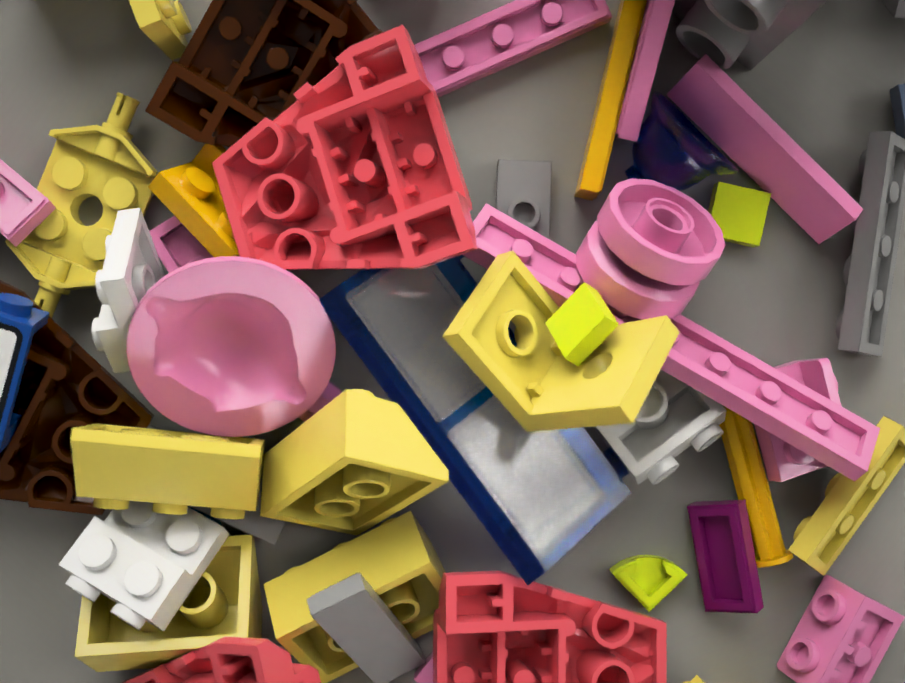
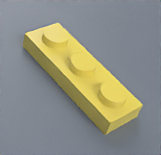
(848, 502)

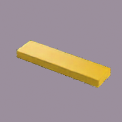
(610, 99)

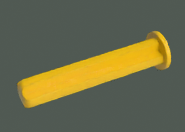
(753, 487)

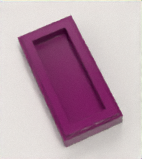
(725, 556)

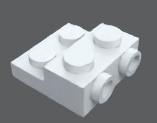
(126, 277)
(666, 426)
(143, 561)

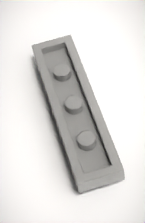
(875, 246)

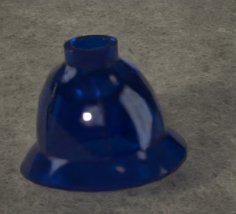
(674, 149)

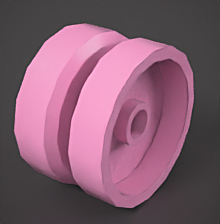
(649, 249)

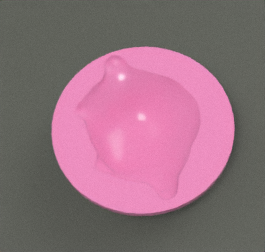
(231, 346)

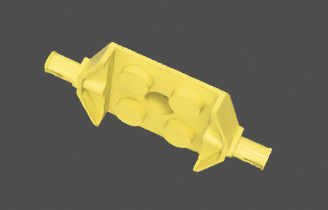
(81, 166)

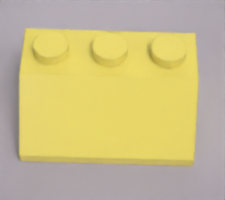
(349, 466)
(167, 469)
(394, 561)
(220, 605)

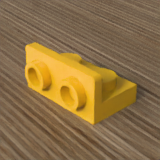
(197, 202)

